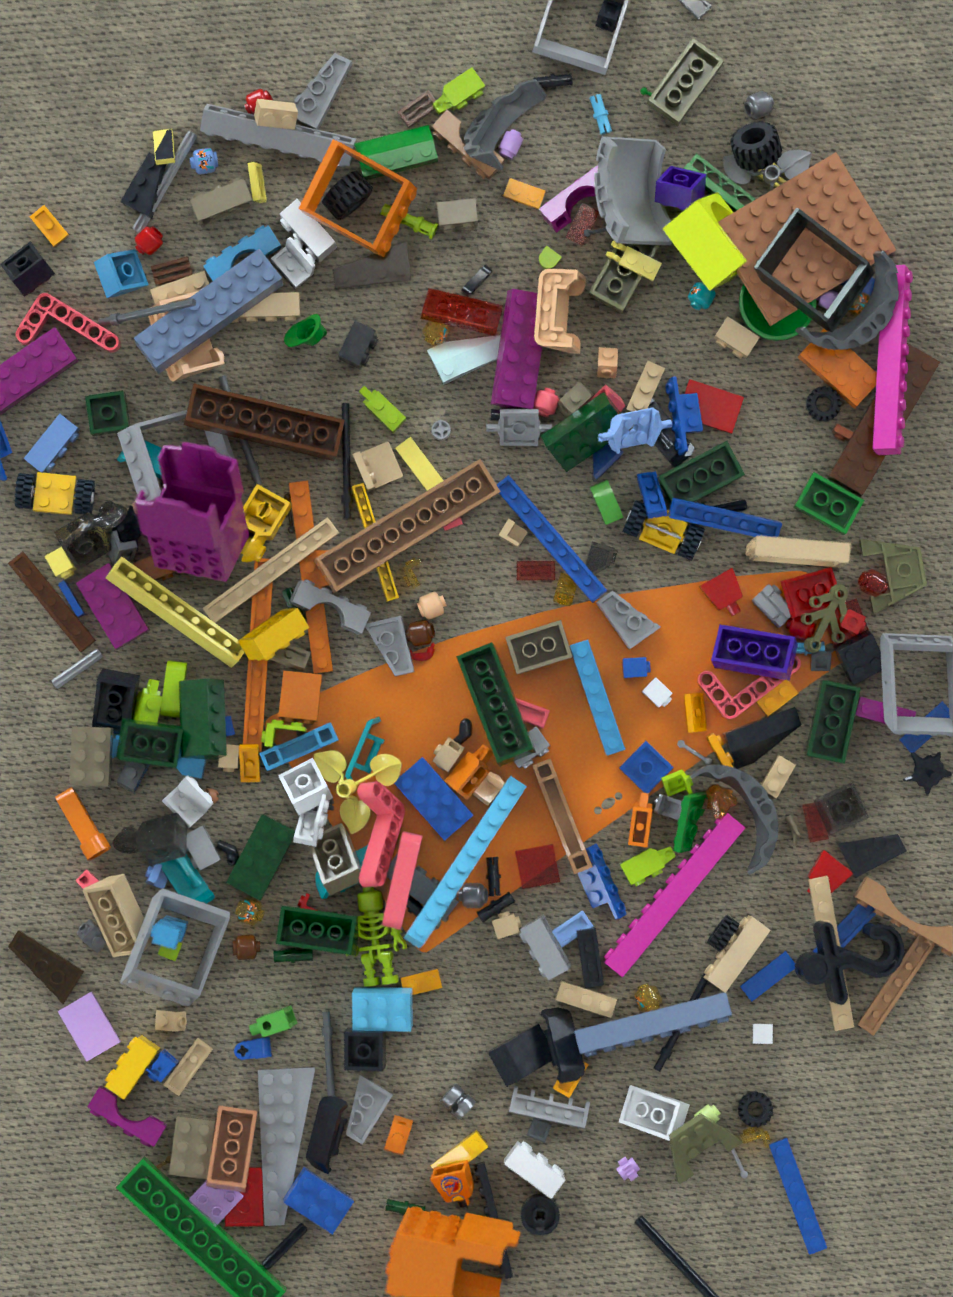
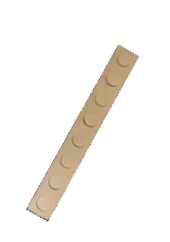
(271, 570)
(824, 911)

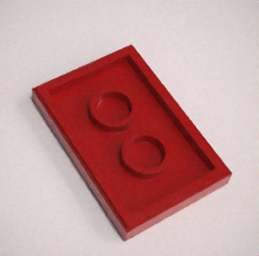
(717, 407)
(801, 588)
(250, 1208)

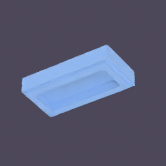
(567, 931)

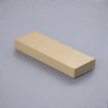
(188, 1066)

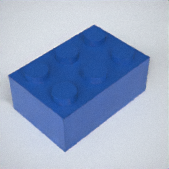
(318, 1200)

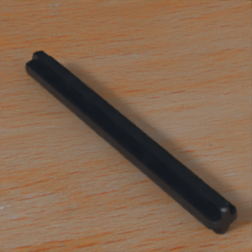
(674, 1257)

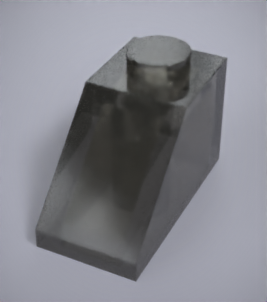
(600, 557)

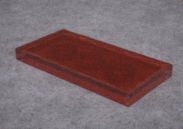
(461, 312)

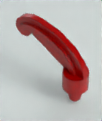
(425, 655)

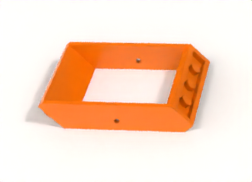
(321, 180)

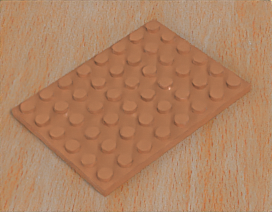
(811, 265)

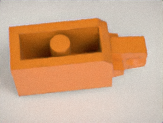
(470, 772)
(641, 822)

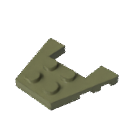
(902, 567)
(695, 1138)

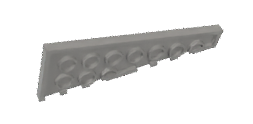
(283, 1112)

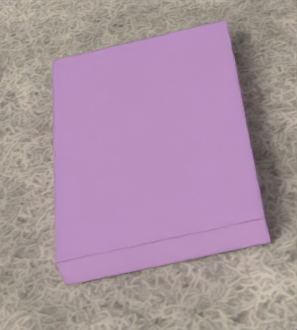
(89, 1026)

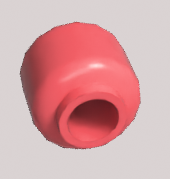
(546, 402)

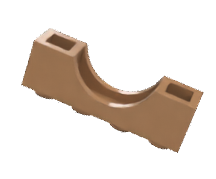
(448, 129)

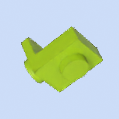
(676, 783)

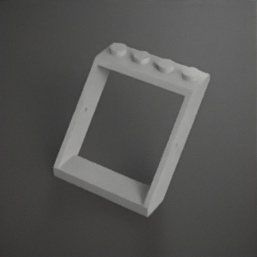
(572, 55)
(138, 457)
(914, 642)
(163, 987)

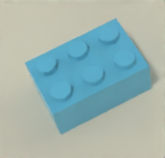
(382, 1009)

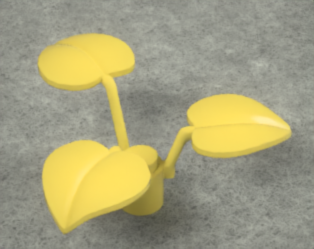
(354, 812)

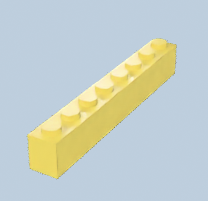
(175, 611)

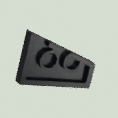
(144, 187)
(871, 852)

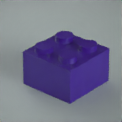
(679, 187)

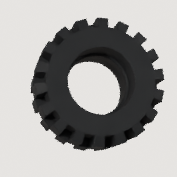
(756, 146)
(347, 195)

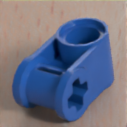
(257, 1048)

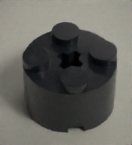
(540, 1226)

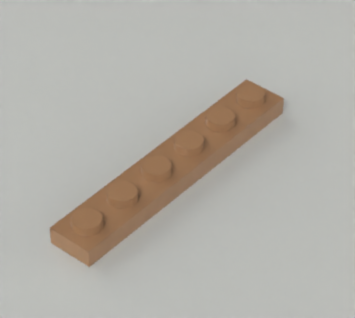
(895, 985)

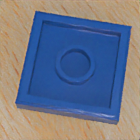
(646, 767)

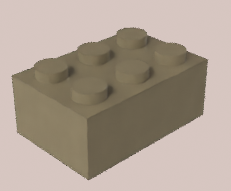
(221, 202)
(538, 647)
(91, 756)
(336, 859)
(192, 1146)

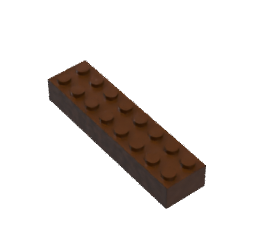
(264, 422)
(858, 459)

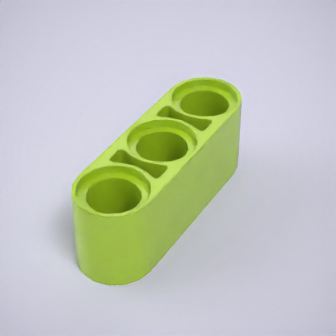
(170, 704)

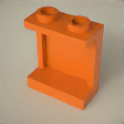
(300, 697)

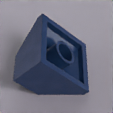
(603, 460)

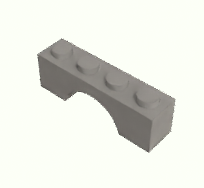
(352, 616)

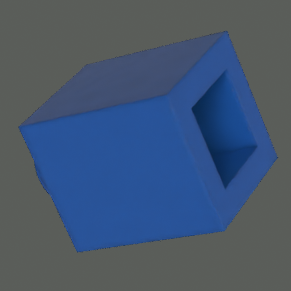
(635, 667)

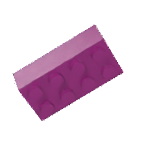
(112, 608)

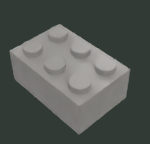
(545, 948)

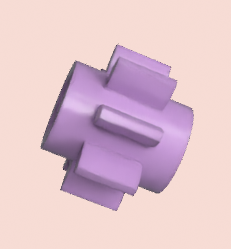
(628, 1168)

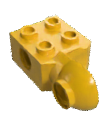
(264, 517)

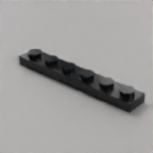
(491, 1211)

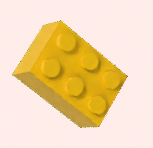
(274, 634)
(131, 1066)

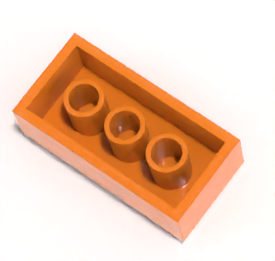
(841, 371)

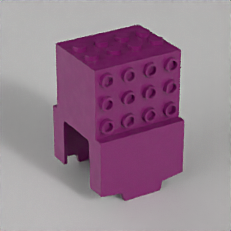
(199, 514)

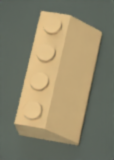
(116, 913)

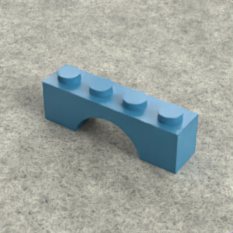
(262, 239)
(299, 746)
(169, 931)

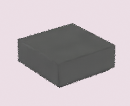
(821, 661)
(539, 1129)

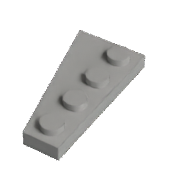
(321, 92)

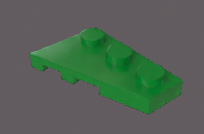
(689, 815)

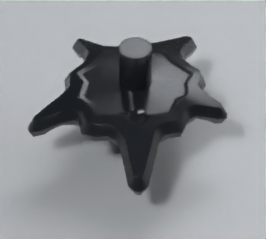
(129, 528)
(928, 771)

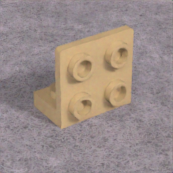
(378, 466)

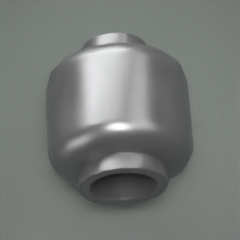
(758, 105)
(473, 895)

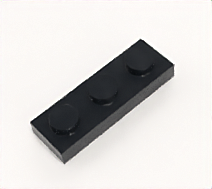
(590, 957)

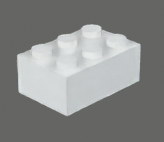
(307, 232)
(535, 1168)

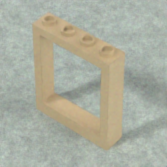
(798, 551)

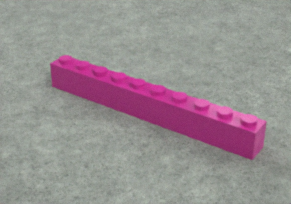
(892, 371)
(673, 896)

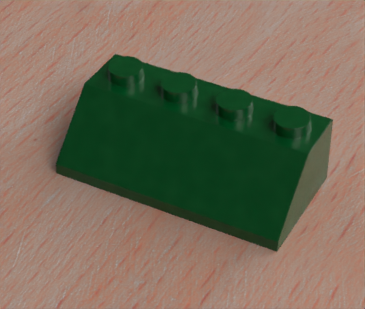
(202, 719)
(318, 930)

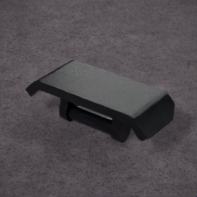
(666, 439)
(563, 1044)
(326, 1132)

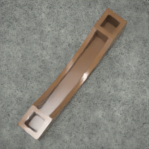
(562, 816)
(875, 895)

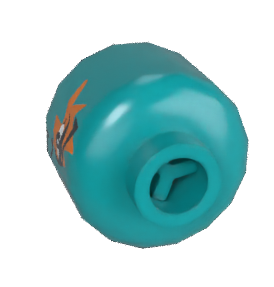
(701, 296)

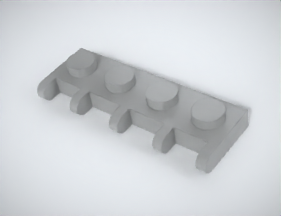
(548, 1109)

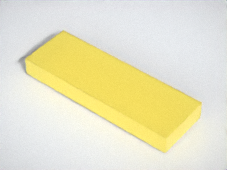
(419, 464)

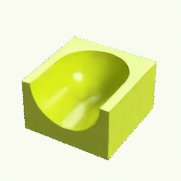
(705, 242)

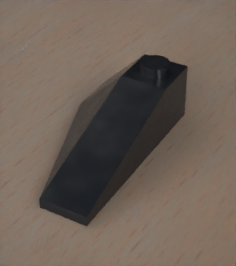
(757, 738)

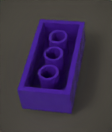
(754, 652)

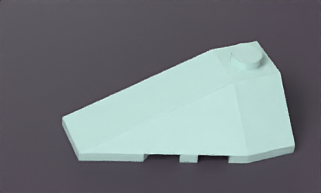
(463, 356)

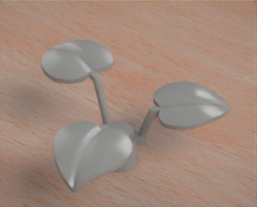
(791, 163)

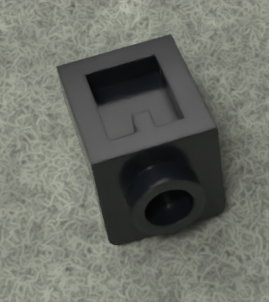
(608, 15)

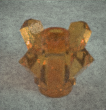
(720, 800)

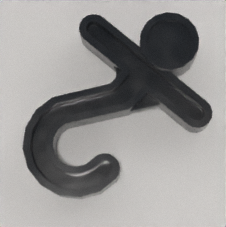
(832, 959)

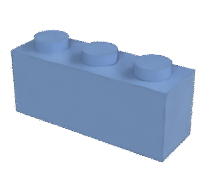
(52, 444)

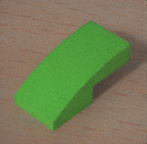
(606, 502)

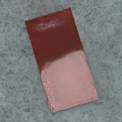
(583, 221)
(535, 570)
(814, 823)

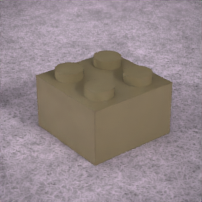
(457, 215)

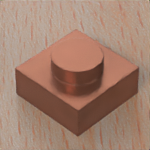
(842, 433)

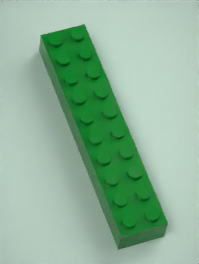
(197, 1233)

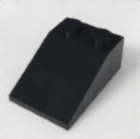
(114, 698)
(521, 1055)

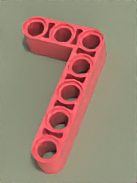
(68, 320)
(735, 700)
(384, 834)
(401, 880)

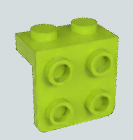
(269, 735)

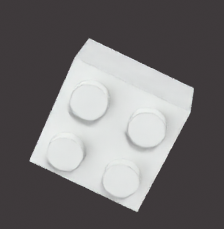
(305, 786)

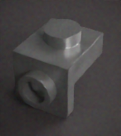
(668, 806)
(91, 935)

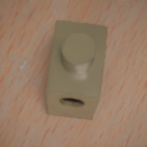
(574, 399)

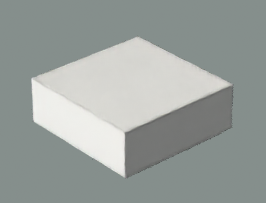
(762, 1033)

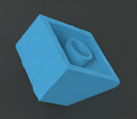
(120, 273)

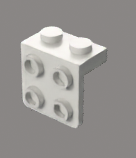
(294, 262)
(188, 801)
(310, 824)

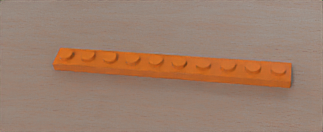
(309, 570)
(257, 670)

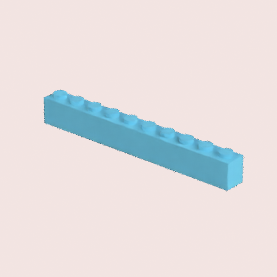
(464, 862)

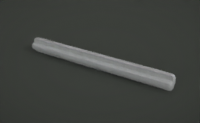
(168, 176)

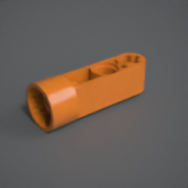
(92, 842)

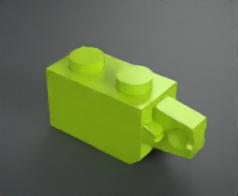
(460, 91)
(382, 409)
(148, 703)
(645, 864)

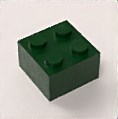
(107, 413)

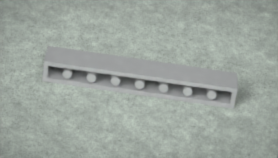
(243, 127)

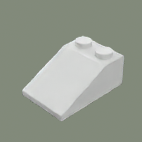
(653, 1112)

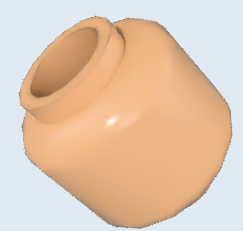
(431, 605)

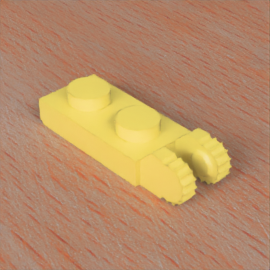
(635, 261)

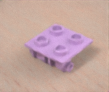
(215, 1202)

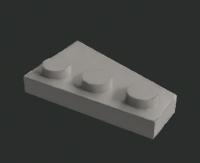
(626, 620)
(392, 642)
(366, 1109)

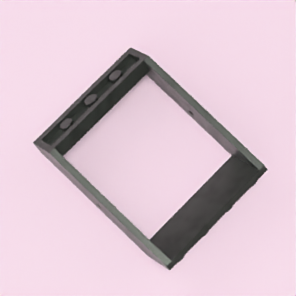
(779, 248)

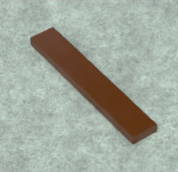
(52, 601)

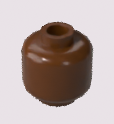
(420, 633)
(245, 947)

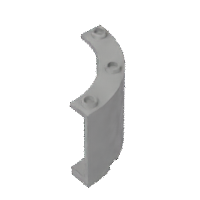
(627, 190)

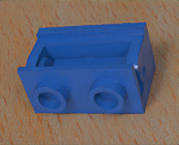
(162, 1066)

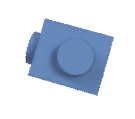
(156, 876)

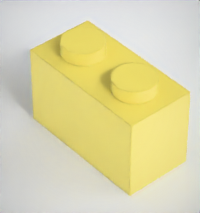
(60, 564)

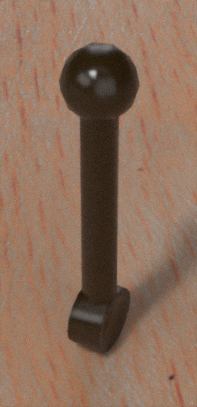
(291, 529)

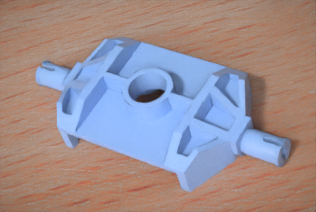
(645, 429)

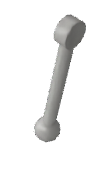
(708, 761)
(744, 1174)

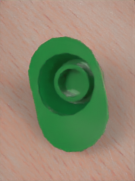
(307, 331)

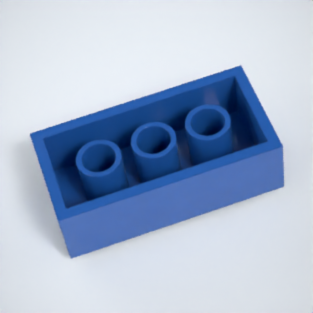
(433, 798)

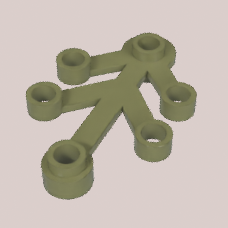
(828, 616)

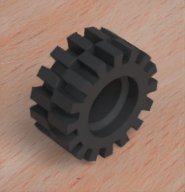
(823, 415)
(723, 933)
(767, 1109)

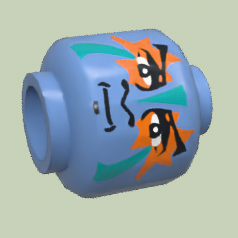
(204, 161)

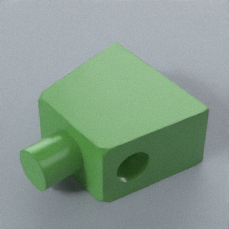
(279, 1020)

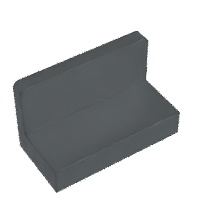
(126, 550)

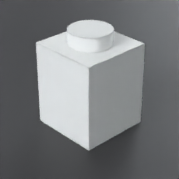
(657, 693)

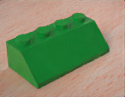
(398, 151)

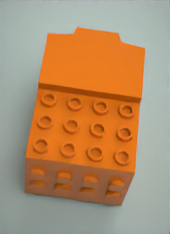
(431, 1252)

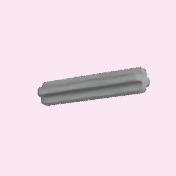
(77, 668)

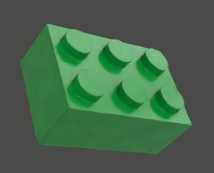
(828, 503)

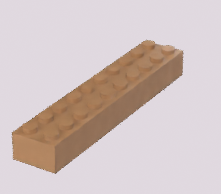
(407, 526)

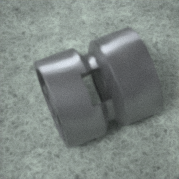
(457, 1101)

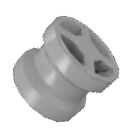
(439, 427)

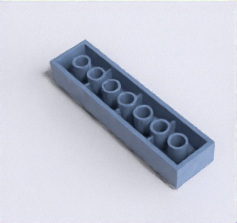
(214, 309)
(653, 1023)

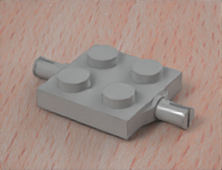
(518, 427)

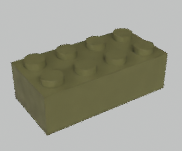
(685, 82)
(616, 283)

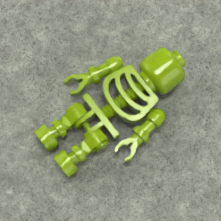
(370, 903)

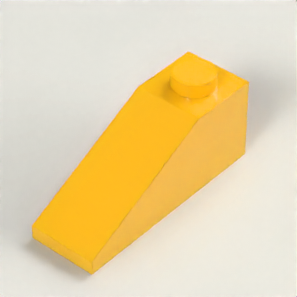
(465, 1150)

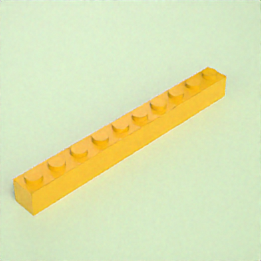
(368, 519)

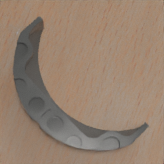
(491, 123)
(871, 319)
(759, 804)

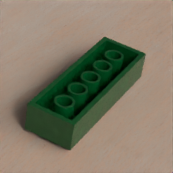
(496, 704)

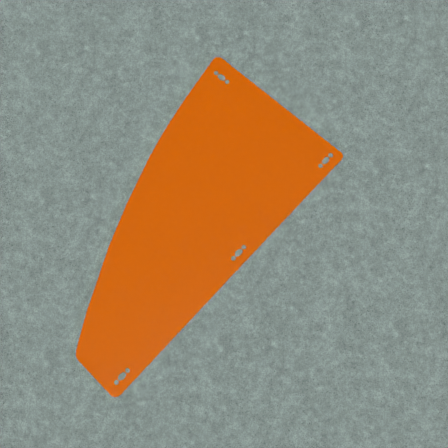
(430, 703)

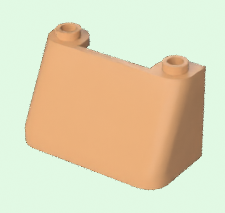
(552, 308)
(199, 359)

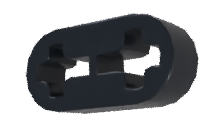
(476, 280)

